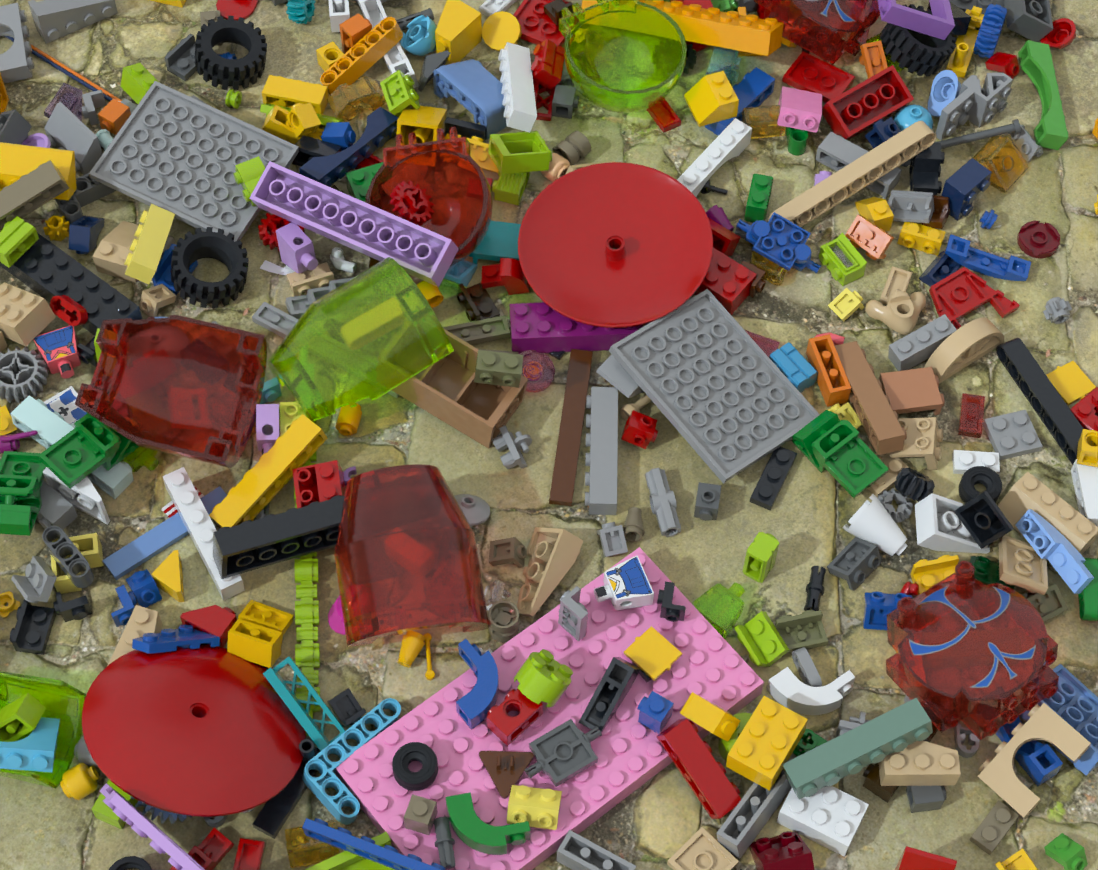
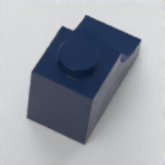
(84, 234)

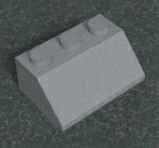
(70, 134)

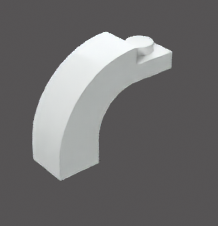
(808, 699)

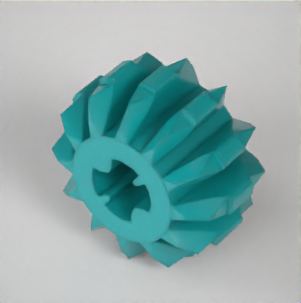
(300, 10)

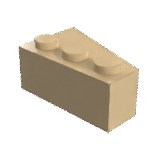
(921, 765)

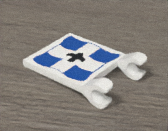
(65, 405)

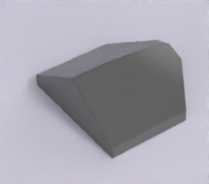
(430, 64)

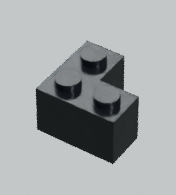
(926, 169)

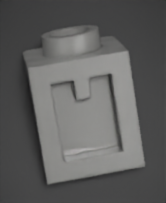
(612, 539)

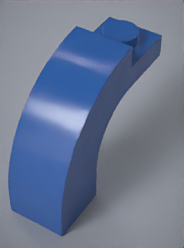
(477, 703)

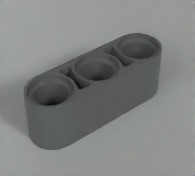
(63, 548)

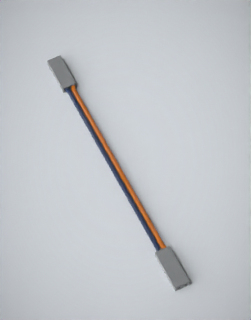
(76, 76)

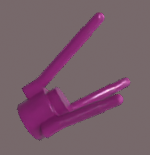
(12, 442)

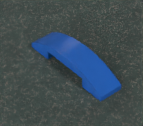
(986, 263)

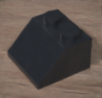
(983, 519)

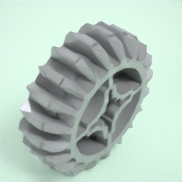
(24, 379)

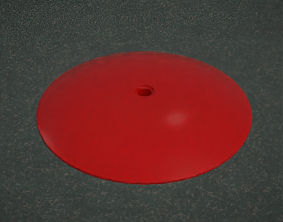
(605, 206)
(191, 731)

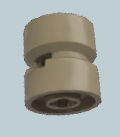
(573, 147)
(503, 621)

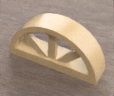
(964, 347)

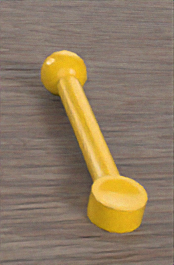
(430, 675)

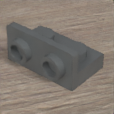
(182, 58)
(855, 562)

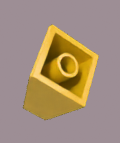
(458, 30)
(421, 121)

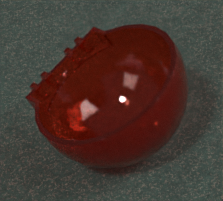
(451, 178)

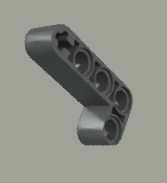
(86, 193)

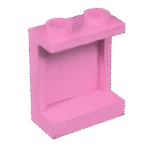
(800, 109)

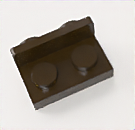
(477, 302)

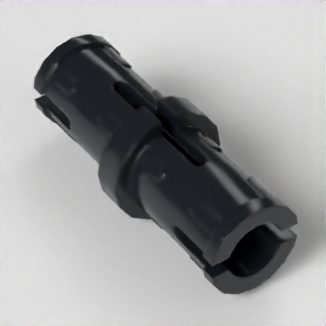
(815, 588)

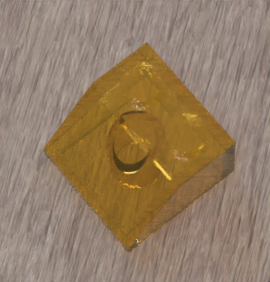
(1003, 160)

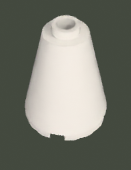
(877, 527)

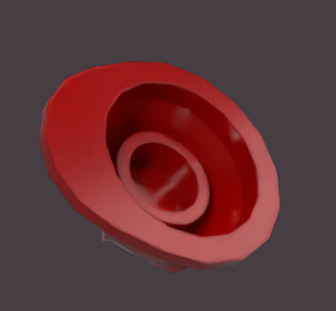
(1062, 34)

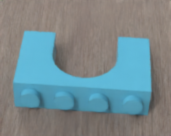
(33, 752)

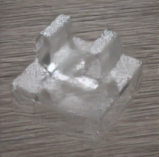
(495, 592)

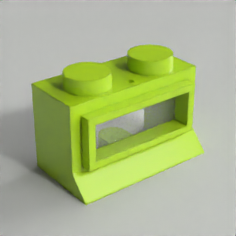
(842, 260)

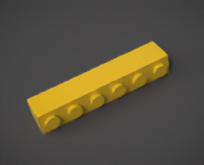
(269, 474)

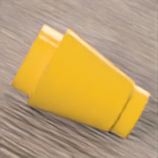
(410, 648)

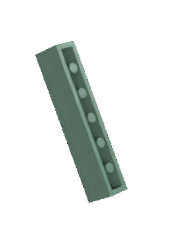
(858, 748)

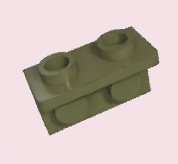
(1048, 604)

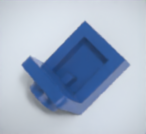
(144, 588)
(128, 601)

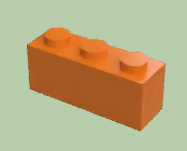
(831, 374)

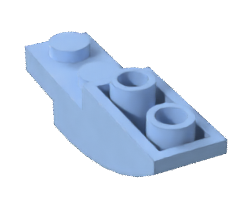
(1056, 549)

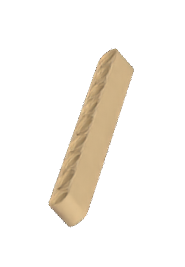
(858, 174)

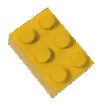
(766, 743)

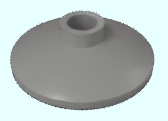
(474, 508)

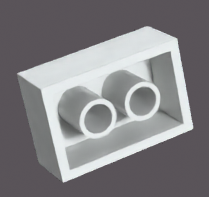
(825, 818)

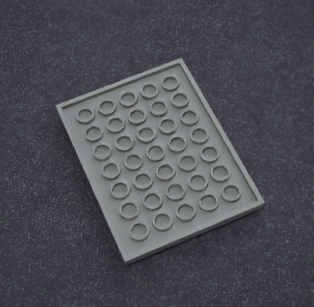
(185, 159)
(714, 385)

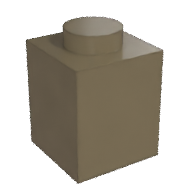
(420, 814)

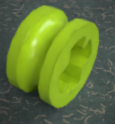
(233, 99)

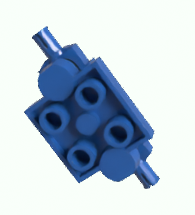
(780, 242)

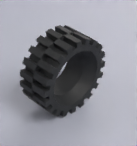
(916, 50)
(230, 71)
(214, 246)

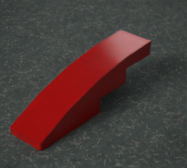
(211, 850)

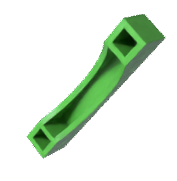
(1038, 65)

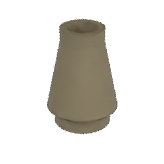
(633, 525)

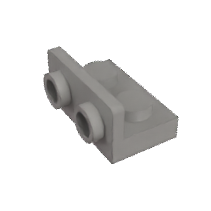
(38, 581)
(573, 614)

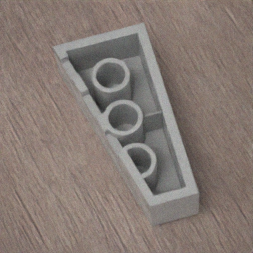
(61, 17)

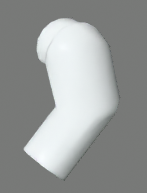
(339, 261)

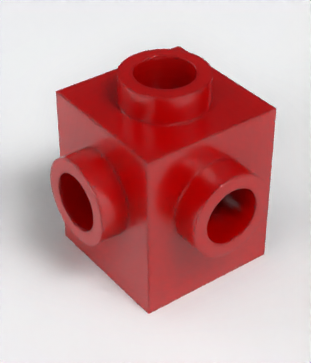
(639, 430)

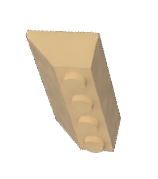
(1034, 495)

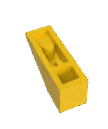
(278, 125)

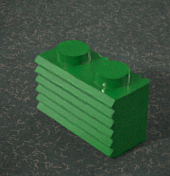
(758, 198)

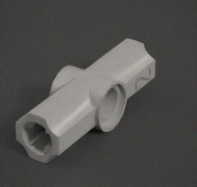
(663, 502)

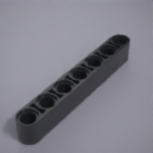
(1041, 395)

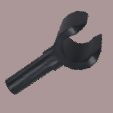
(708, 187)

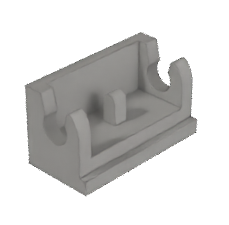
(911, 206)

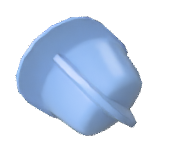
(943, 91)

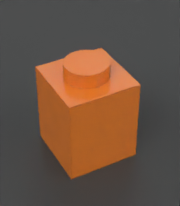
(114, 116)

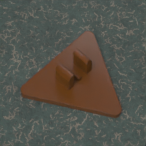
(505, 768)

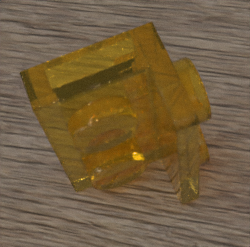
(307, 850)

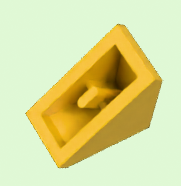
(170, 576)

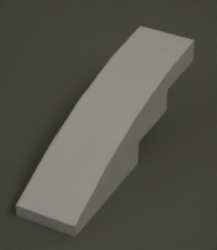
(298, 304)

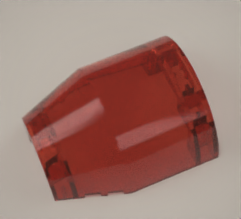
(178, 386)
(406, 556)

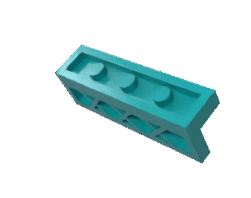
(297, 708)

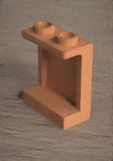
(912, 390)

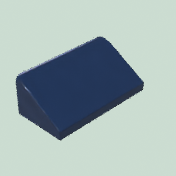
(939, 269)

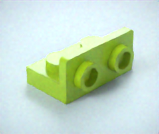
(399, 92)
(762, 640)

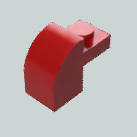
(505, 274)

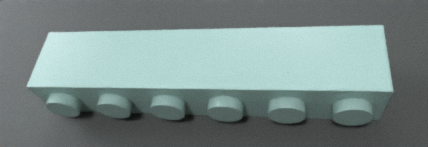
(51, 427)

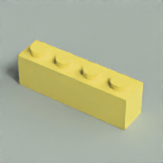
(149, 243)

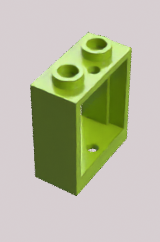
(535, 159)

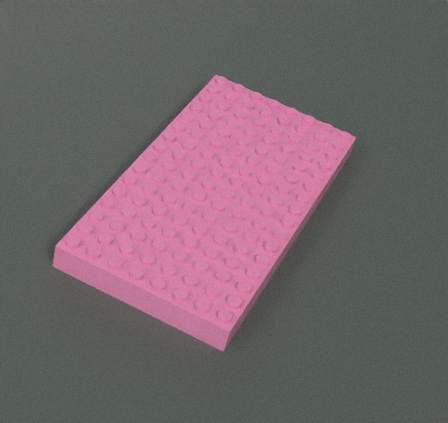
(625, 751)

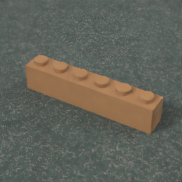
(870, 402)

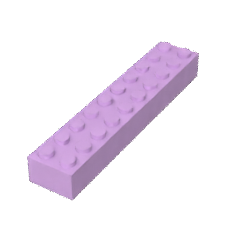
(354, 223)

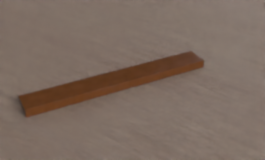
(571, 428)

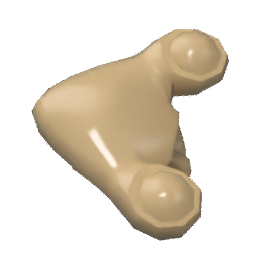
(900, 312)

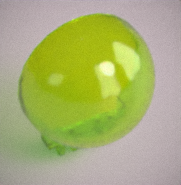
(622, 53)

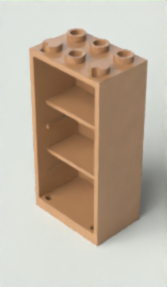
(453, 396)

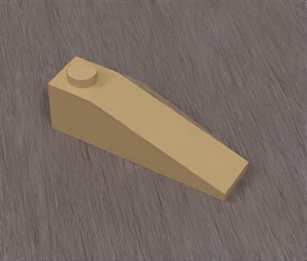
(550, 558)

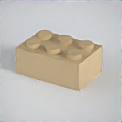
(22, 314)

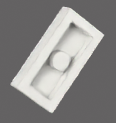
(965, 460)

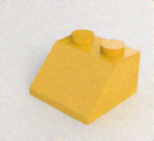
(712, 99)

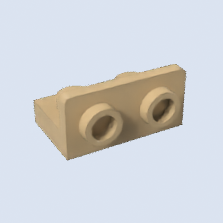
(310, 279)

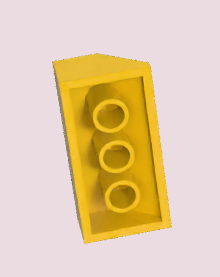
(22, 159)

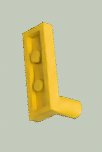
(962, 53)

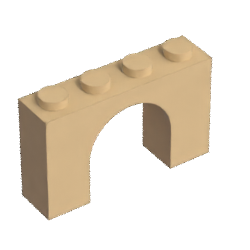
(1042, 725)

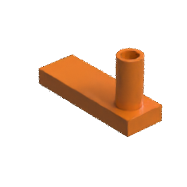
(873, 58)

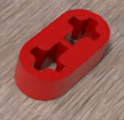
(68, 313)

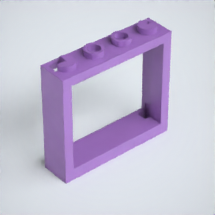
(935, 25)

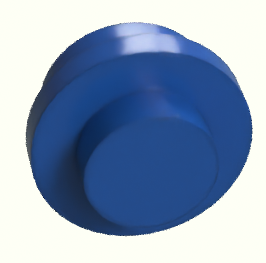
(988, 219)

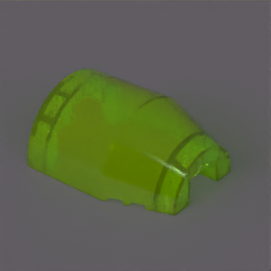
(359, 342)

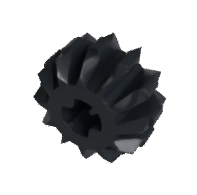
(914, 484)

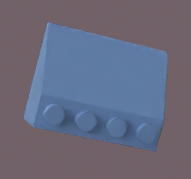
(1080, 710)

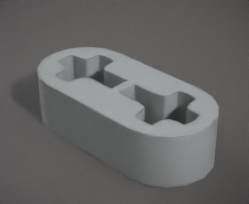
(806, 667)

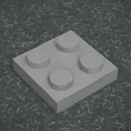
(1012, 434)

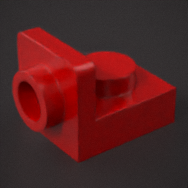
(1003, 63)

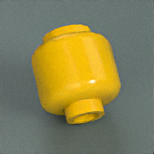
(79, 781)

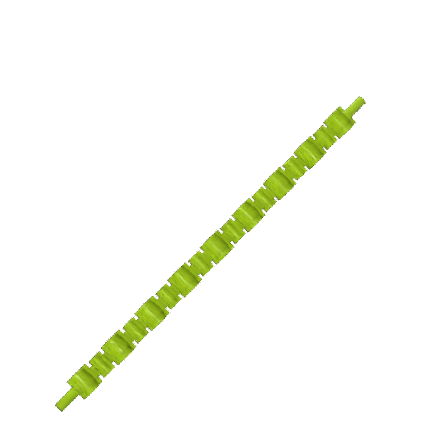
(307, 614)

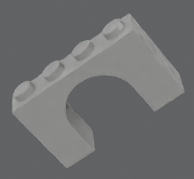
(15, 62)

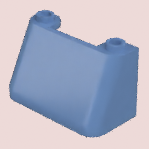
(475, 90)

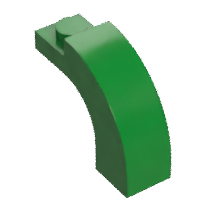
(478, 834)

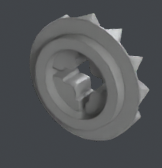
(904, 505)

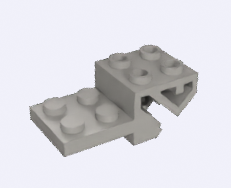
(975, 103)

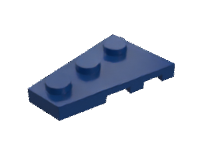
(169, 639)

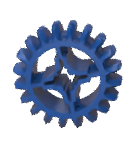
(990, 31)

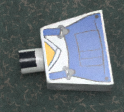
(626, 586)

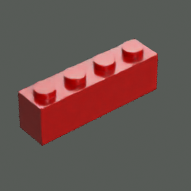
(700, 768)

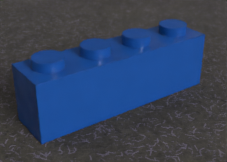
(751, 93)

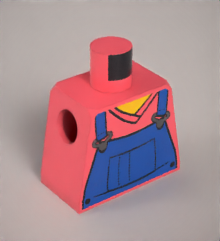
(59, 350)

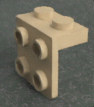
(921, 440)

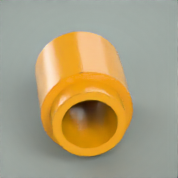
(348, 420)

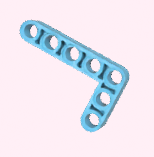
(343, 751)

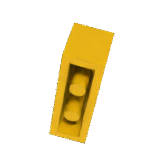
(290, 92)

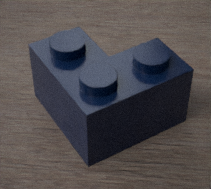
(964, 187)

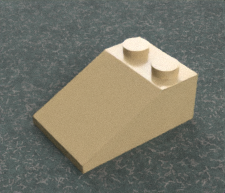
(113, 250)

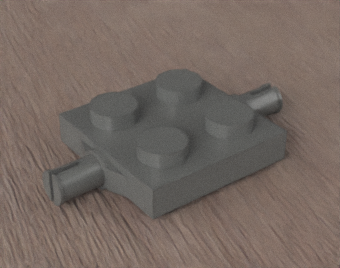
(563, 752)

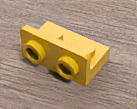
(480, 154)
(921, 238)
(931, 572)
(266, 616)

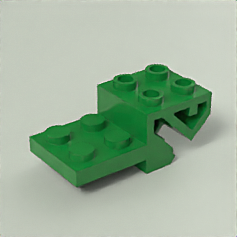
(837, 448)
(85, 450)
(20, 492)

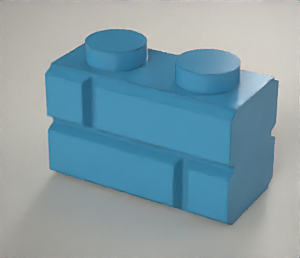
(794, 367)

